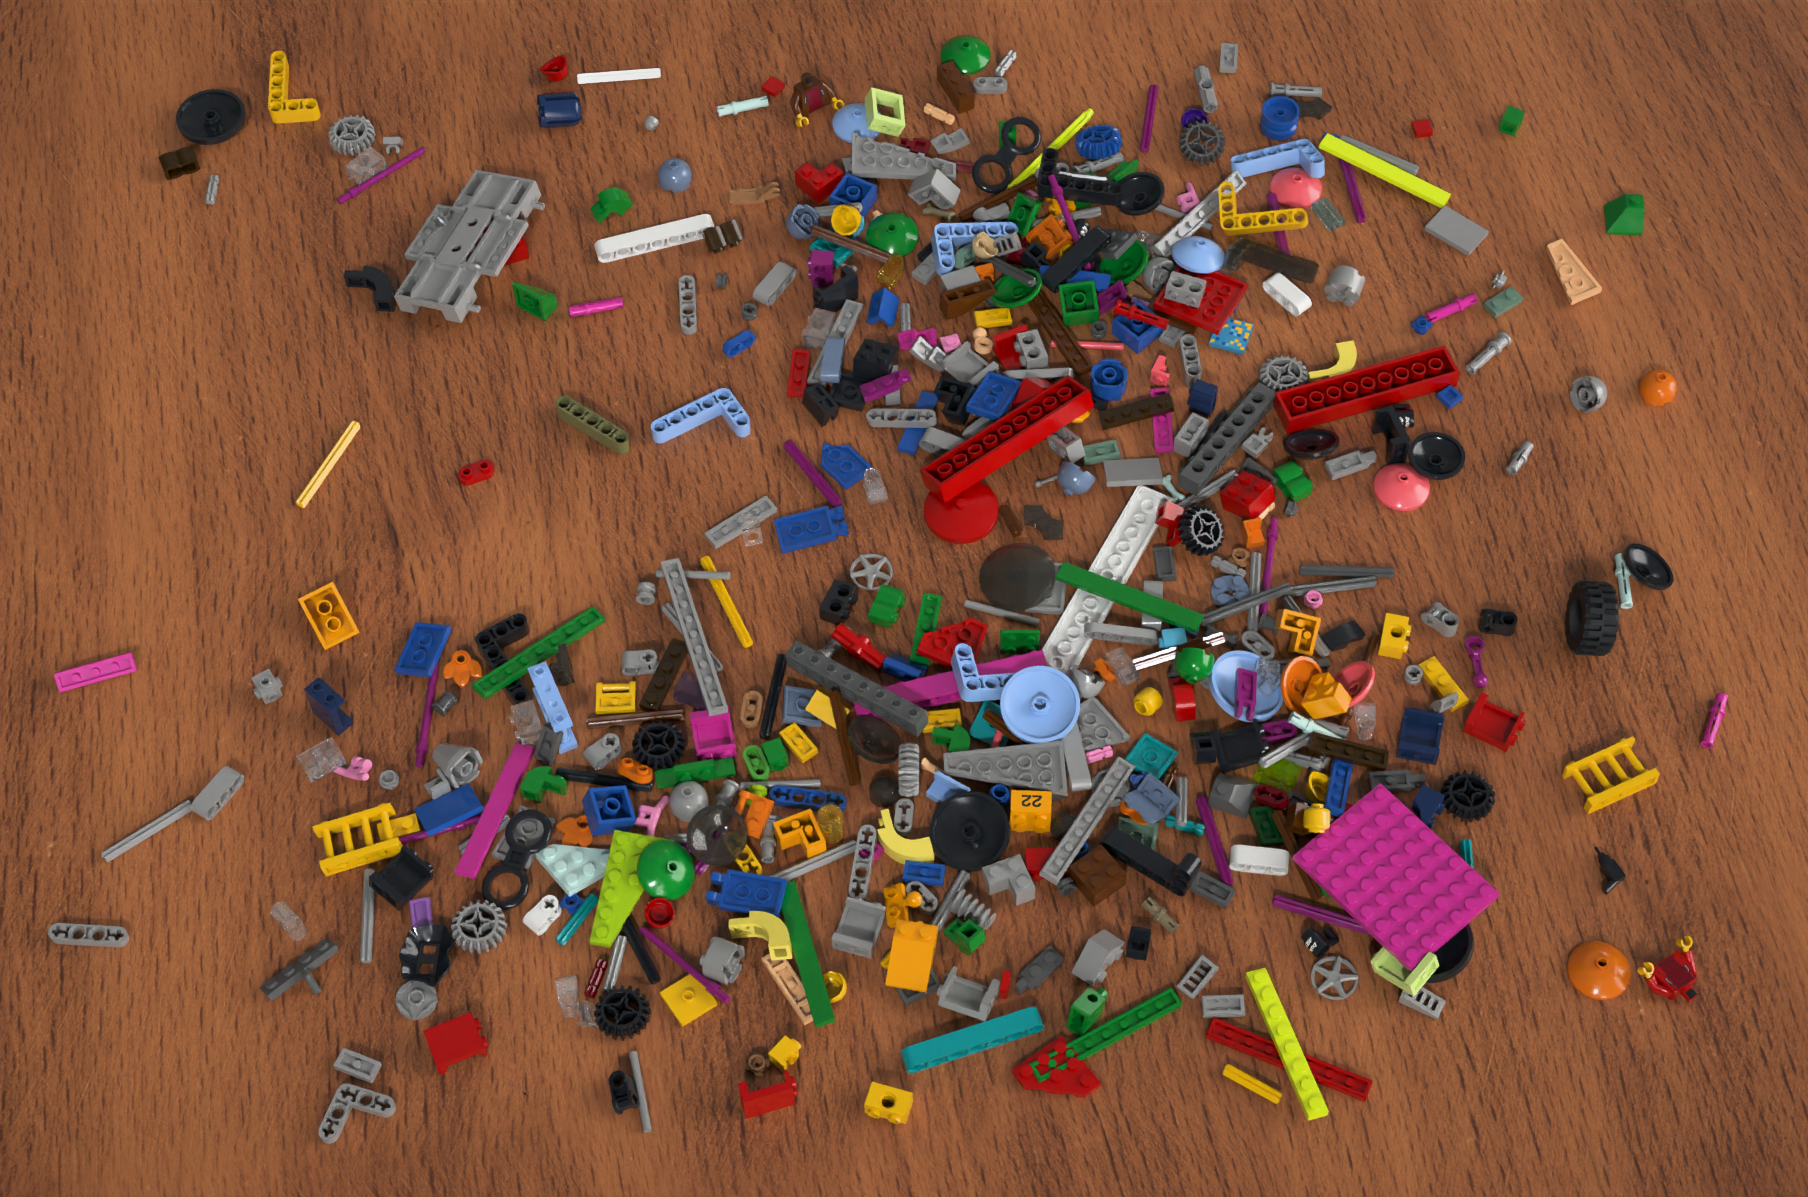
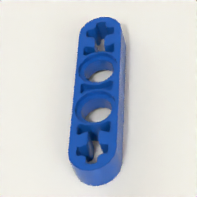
(808, 795)

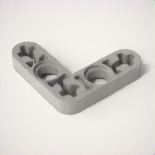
(347, 1104)

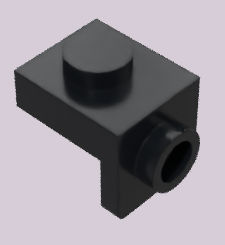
(1138, 943)

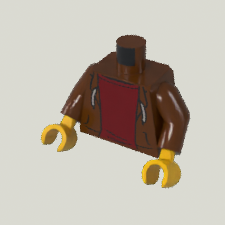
(810, 96)

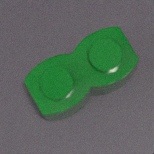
(1293, 482)
(886, 606)

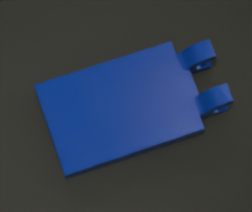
(810, 528)
(747, 892)

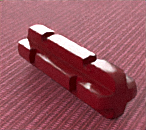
(595, 978)

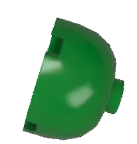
(1193, 664)

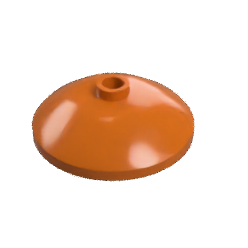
(1296, 680)
(1596, 980)

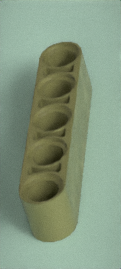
(592, 425)

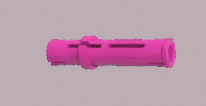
(1457, 305)
(593, 307)
(1720, 702)

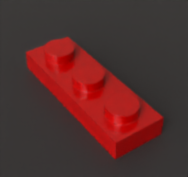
(798, 373)

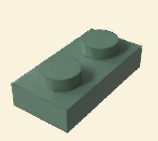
(964, 256)
(1503, 302)
(1101, 451)

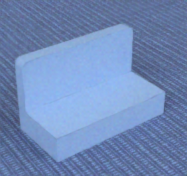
(944, 787)

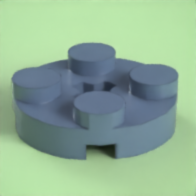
(1228, 583)

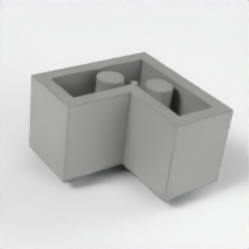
(934, 187)
(1010, 875)
(1096, 956)

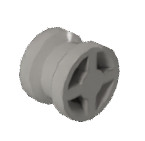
(646, 593)

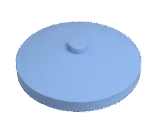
(1223, 686)
(1039, 704)

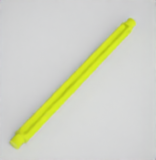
(1056, 144)

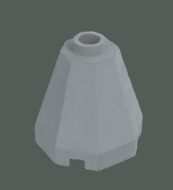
(457, 763)

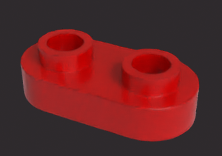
(476, 472)

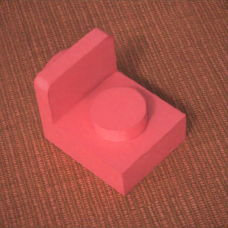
(1158, 372)

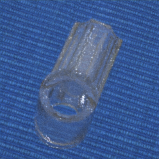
(288, 920)

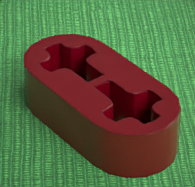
(1272, 795)

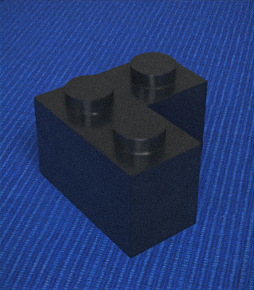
(955, 396)

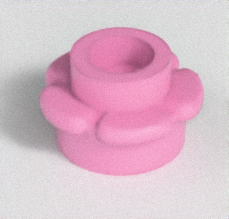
(1313, 595)

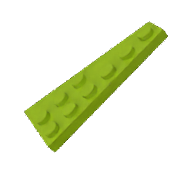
(619, 887)

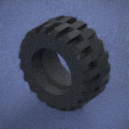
(1592, 618)

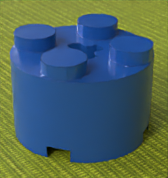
(1108, 380)

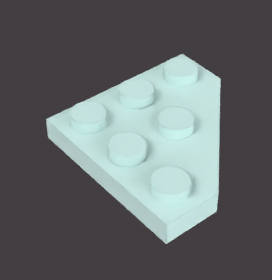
(573, 865)

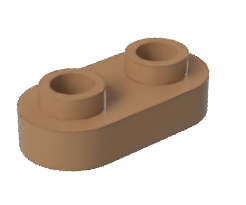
(751, 711)

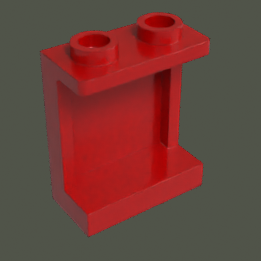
(1493, 724)
(455, 1041)
(768, 1098)

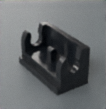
(820, 404)

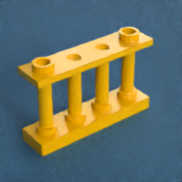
(1611, 793)
(362, 856)

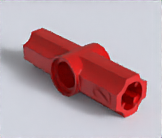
(858, 646)

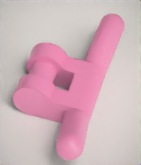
(1191, 195)
(357, 770)
(653, 812)

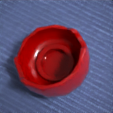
(659, 913)

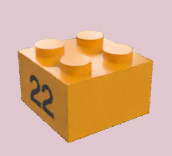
(1030, 811)

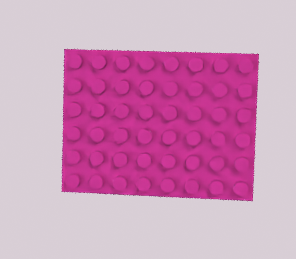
(1395, 877)

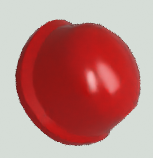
(555, 69)

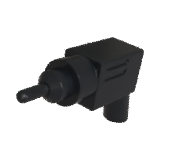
(1610, 870)

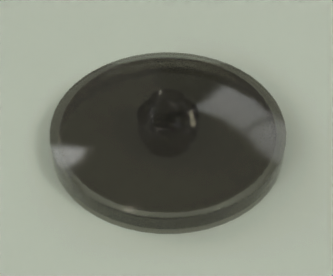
(1017, 577)

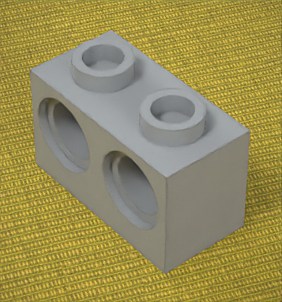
(1185, 289)
(1031, 350)
(1190, 435)
(1066, 445)

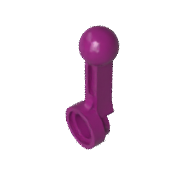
(1479, 679)

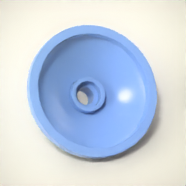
(852, 119)
(1198, 254)

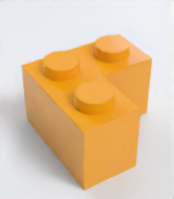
(1303, 630)
(1325, 697)
(802, 830)

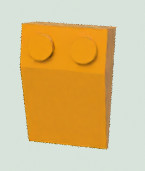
(328, 616)
(912, 955)

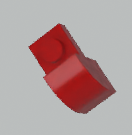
(1168, 516)
(1182, 699)

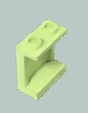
(1393, 971)

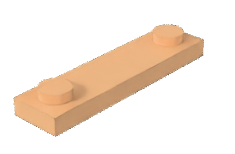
(790, 986)

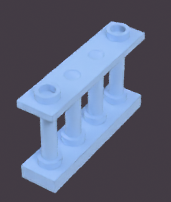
(552, 705)

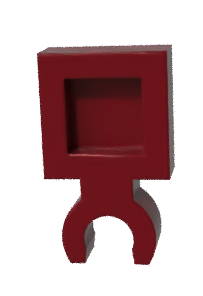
(916, 145)
(1015, 257)

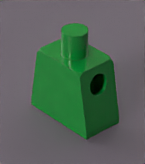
(1086, 1011)

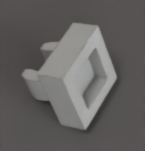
(393, 142)

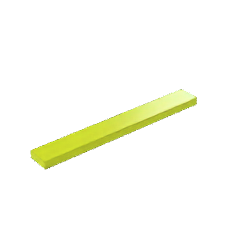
(1385, 171)

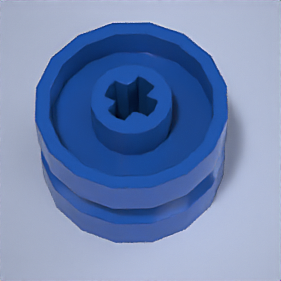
(1279, 118)

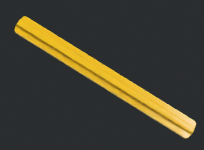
(327, 464)
(727, 604)

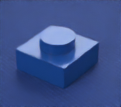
(1449, 397)

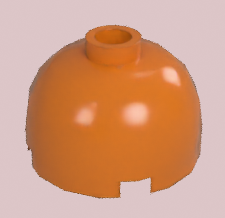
(1657, 387)

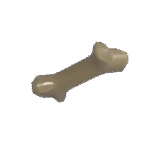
(947, 215)

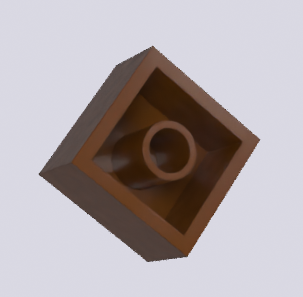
(1097, 875)

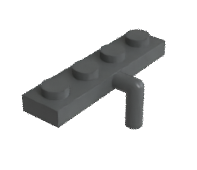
(300, 969)

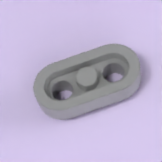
(990, 85)
(1259, 645)

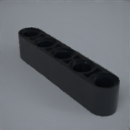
(1076, 258)

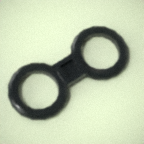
(1006, 155)
(517, 858)

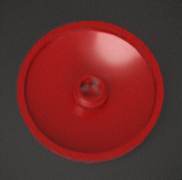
(963, 518)

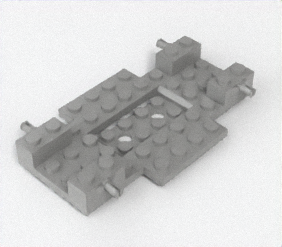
(444, 277)

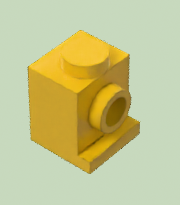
(784, 1053)

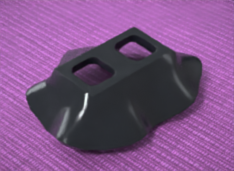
(412, 955)

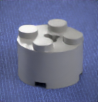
(1344, 285)
(722, 960)

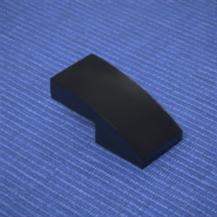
(1343, 635)

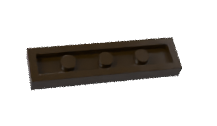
(1136, 411)
(663, 677)
(1348, 751)

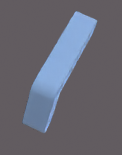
(1280, 156)
(965, 230)
(700, 411)
(970, 684)

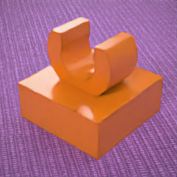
(985, 272)
(1104, 670)

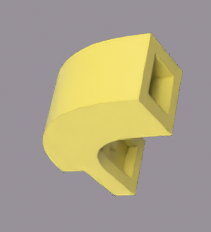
(1345, 356)
(899, 847)
(767, 927)

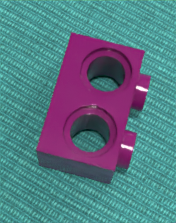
(821, 268)

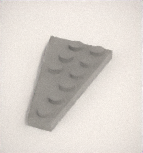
(894, 162)
(1098, 726)
(1022, 766)

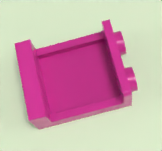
(712, 735)

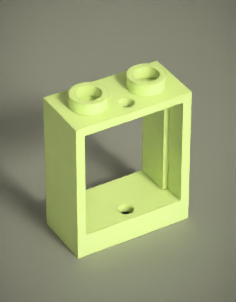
(875, 121)

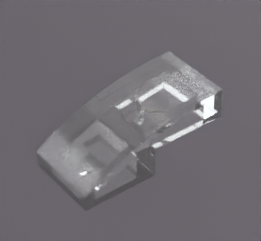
(1122, 666)

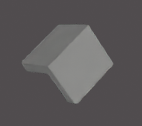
(438, 786)

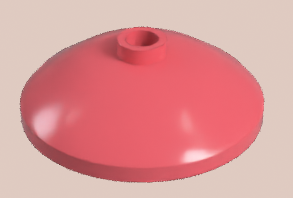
(1295, 188)
(1399, 493)
(1357, 680)

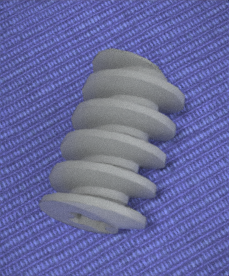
(969, 910)

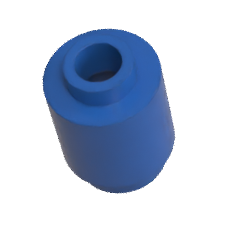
(1000, 794)

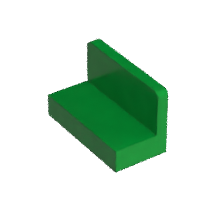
(1123, 170)

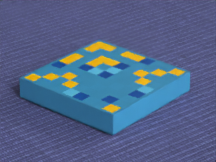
(1233, 336)

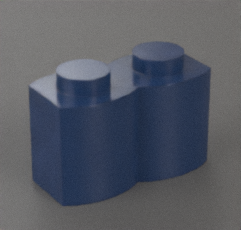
(1202, 398)

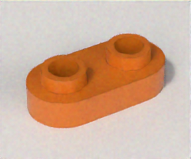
(635, 771)

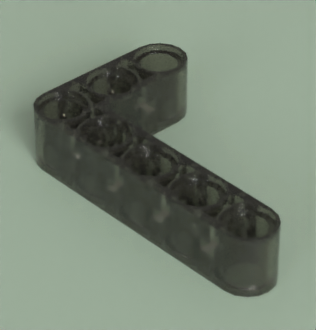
(1270, 258)

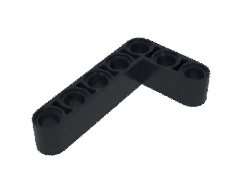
(1076, 188)
(496, 642)
(1150, 863)

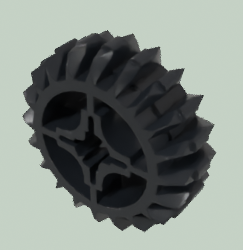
(1200, 530)
(658, 751)
(1475, 788)
(609, 1006)

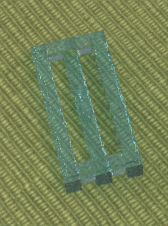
(1325, 216)

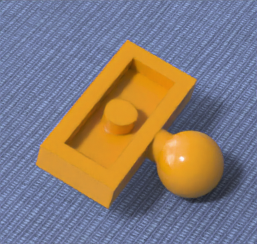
(897, 902)

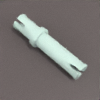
(736, 107)
(1623, 580)
(1308, 725)

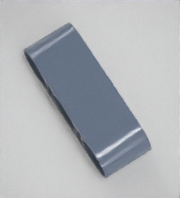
(832, 360)

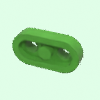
(756, 765)

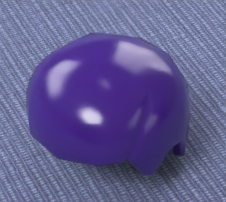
(1191, 116)

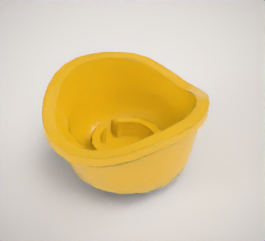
(845, 219)
(1316, 787)

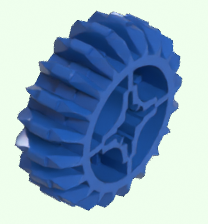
(1098, 142)

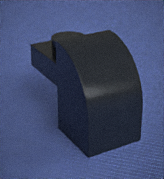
(1034, 256)
(1203, 748)

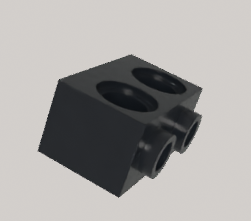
(835, 601)

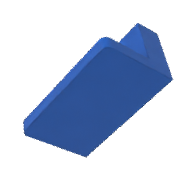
(883, 307)
(903, 669)

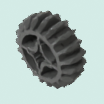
(1214, 137)

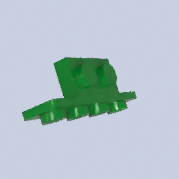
(695, 772)

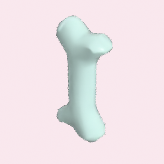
(1171, 489)

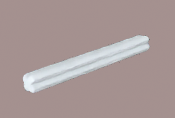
(623, 75)

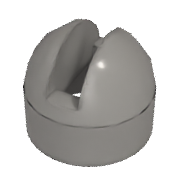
(651, 123)

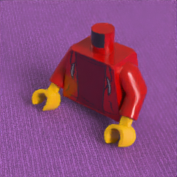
(1674, 974)

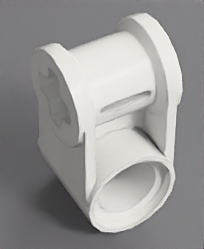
(543, 915)

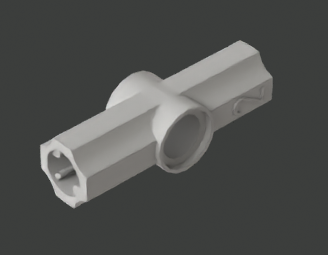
(1205, 89)

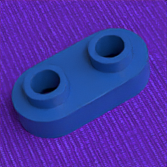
(738, 343)

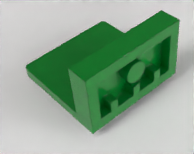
(1019, 641)

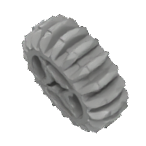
(351, 135)
(1283, 373)
(909, 769)
(494, 928)

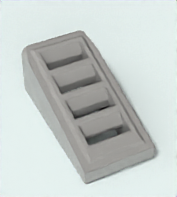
(1014, 240)
(894, 397)
(1202, 960)
(1425, 994)

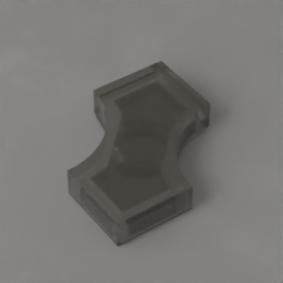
(1315, 108)
(1036, 517)

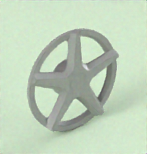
(871, 572)
(1334, 977)

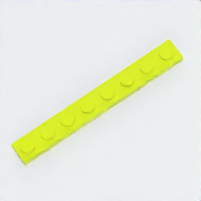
(1286, 1044)

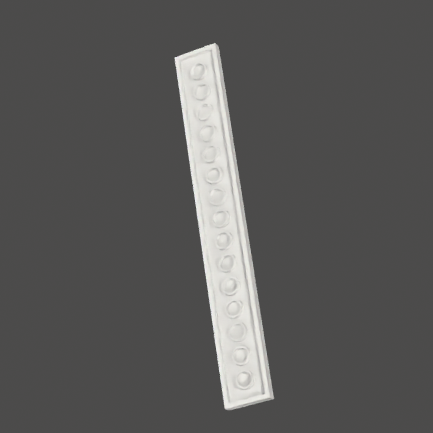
(1114, 561)

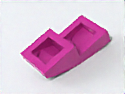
(908, 337)

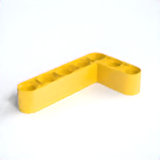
(279, 106)
(1255, 218)

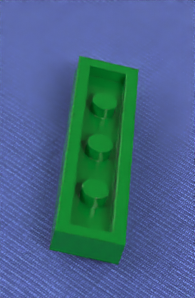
(926, 623)

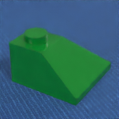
(1024, 212)
(1625, 215)
(534, 300)

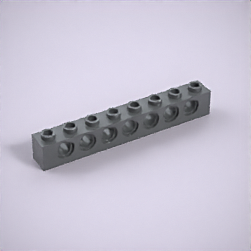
(1226, 439)
(857, 688)

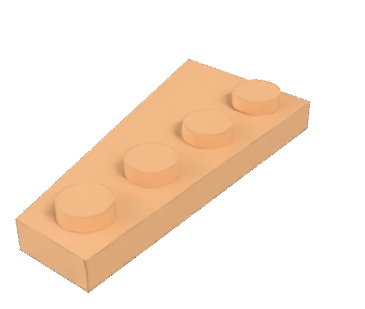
(1573, 275)

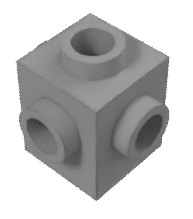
(267, 686)

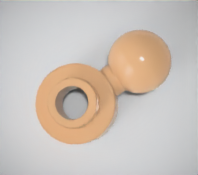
(982, 344)

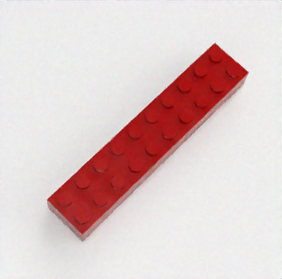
(1365, 389)
(1006, 438)

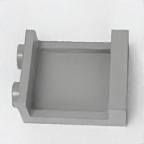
(967, 366)
(859, 927)
(967, 996)

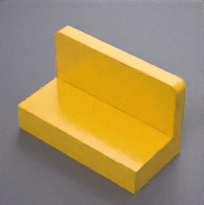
(821, 707)

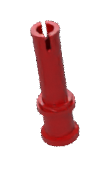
(1133, 313)

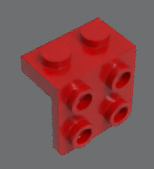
(1004, 348)

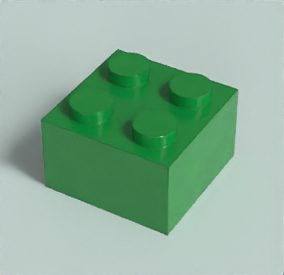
(1078, 303)

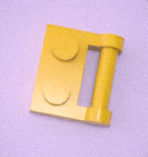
(615, 702)

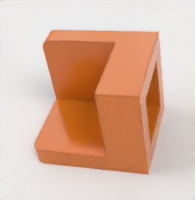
(1252, 533)

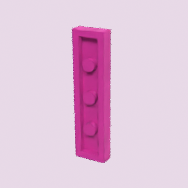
(1162, 427)
(95, 671)

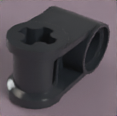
(1497, 622)
(623, 1095)

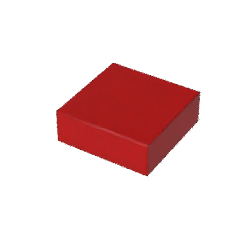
(773, 86)
(1422, 128)
(1005, 985)

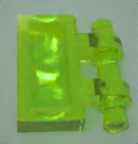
(1281, 770)

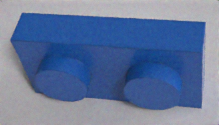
(924, 872)

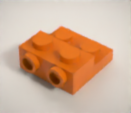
(1050, 235)

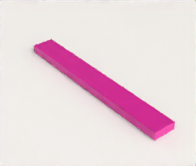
(494, 811)

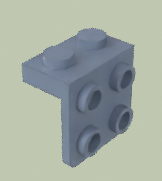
(1152, 799)

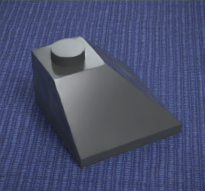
(1232, 795)

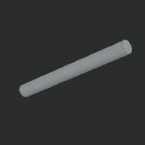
(1174, 213)
(701, 574)
(1002, 613)
(791, 783)
(640, 1092)

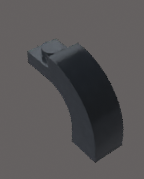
(377, 281)

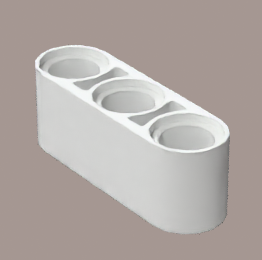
(1287, 294)
(1259, 860)

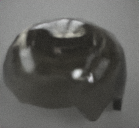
(883, 791)
(1061, 825)

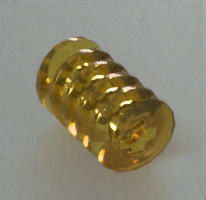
(831, 823)

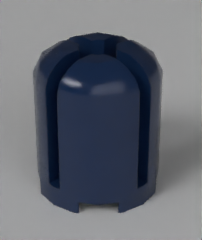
(558, 109)

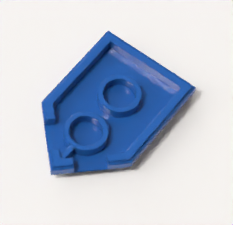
(843, 464)

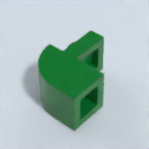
(611, 201)
(956, 740)
(539, 781)
(965, 935)

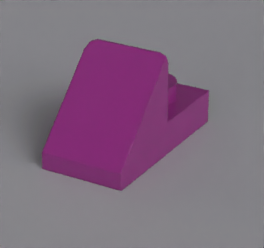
(1110, 296)

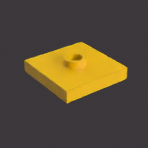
(688, 999)

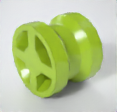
(757, 790)

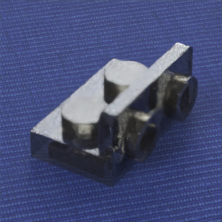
(562, 669)

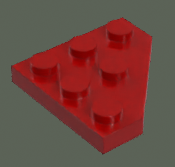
(942, 643)
(1074, 1080)

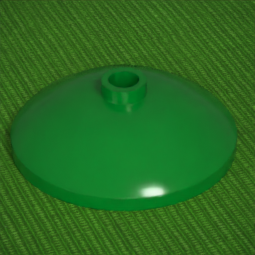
(967, 53)
(897, 241)
(1128, 265)
(1012, 293)
(656, 875)

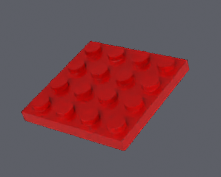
(1216, 306)

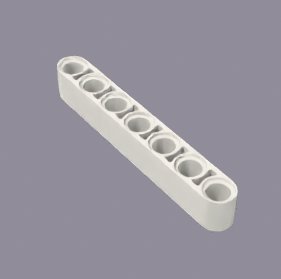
(652, 238)

